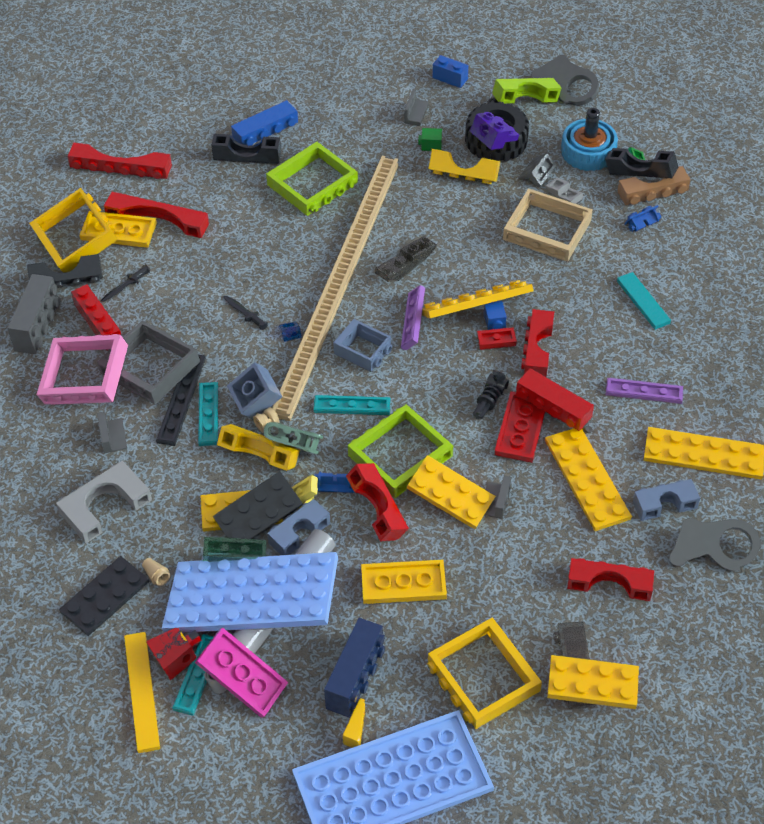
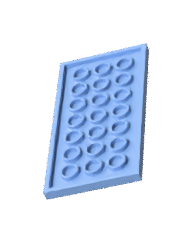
(252, 593)
(396, 776)

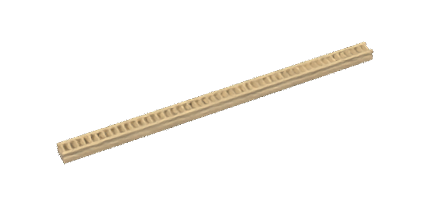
(334, 290)

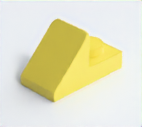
(306, 489)

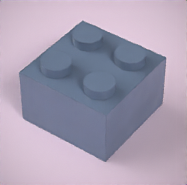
(254, 390)

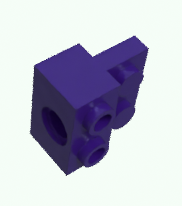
(492, 130)

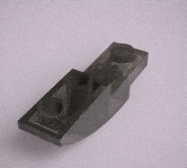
(407, 260)

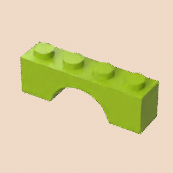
(540, 88)

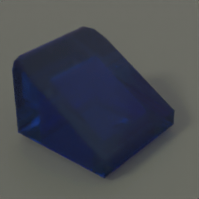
(290, 331)

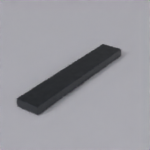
(179, 406)

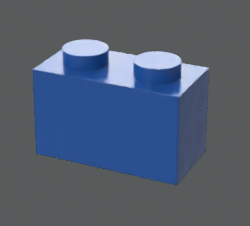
(450, 71)

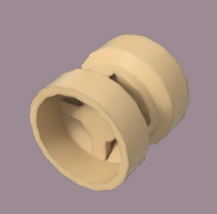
(262, 419)

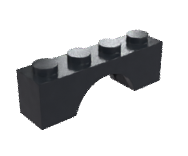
(228, 149)
(622, 162)
(88, 269)

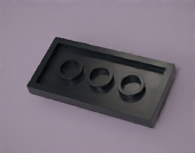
(258, 508)
(104, 595)

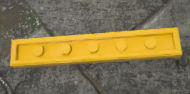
(142, 693)

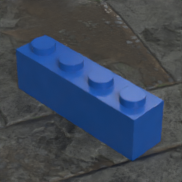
(265, 123)

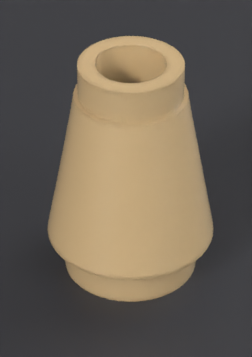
(156, 572)

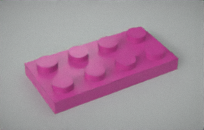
(241, 672)

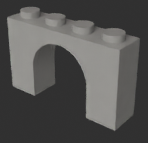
(117, 480)

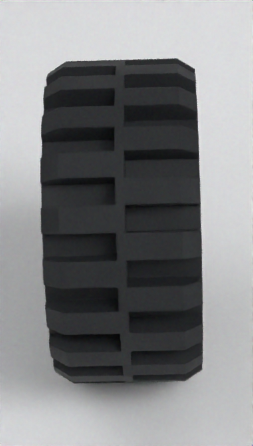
(513, 117)

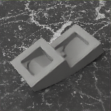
(562, 190)

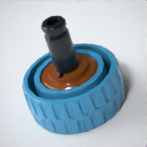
(588, 142)

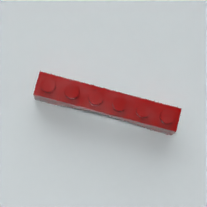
(149, 165)
(189, 221)

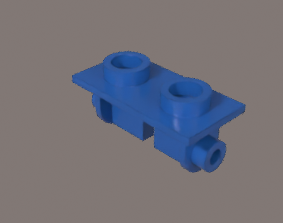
(648, 214)
(333, 483)

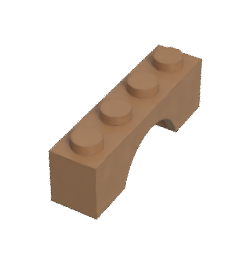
(634, 190)

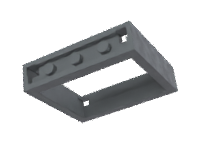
(166, 383)

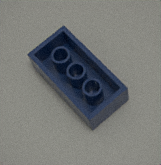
(354, 667)

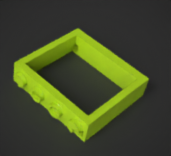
(302, 159)
(399, 485)

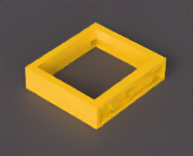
(61, 211)
(512, 655)

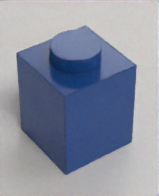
(495, 315)

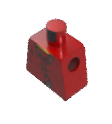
(174, 650)

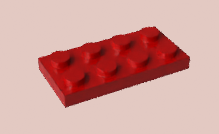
(519, 430)

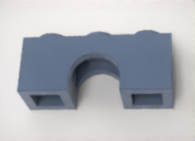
(681, 494)
(309, 517)

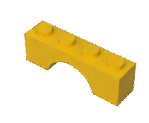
(442, 162)
(246, 441)

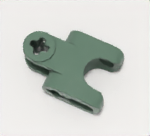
(303, 437)

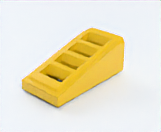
(353, 732)

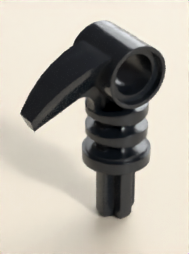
(494, 387)

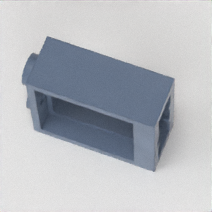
(350, 333)

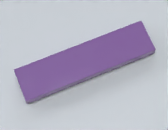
(412, 317)
(644, 390)

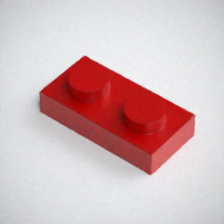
(496, 338)

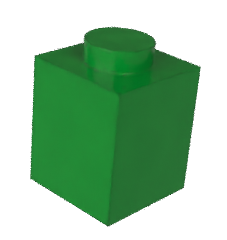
(430, 139)

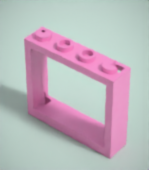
(82, 394)

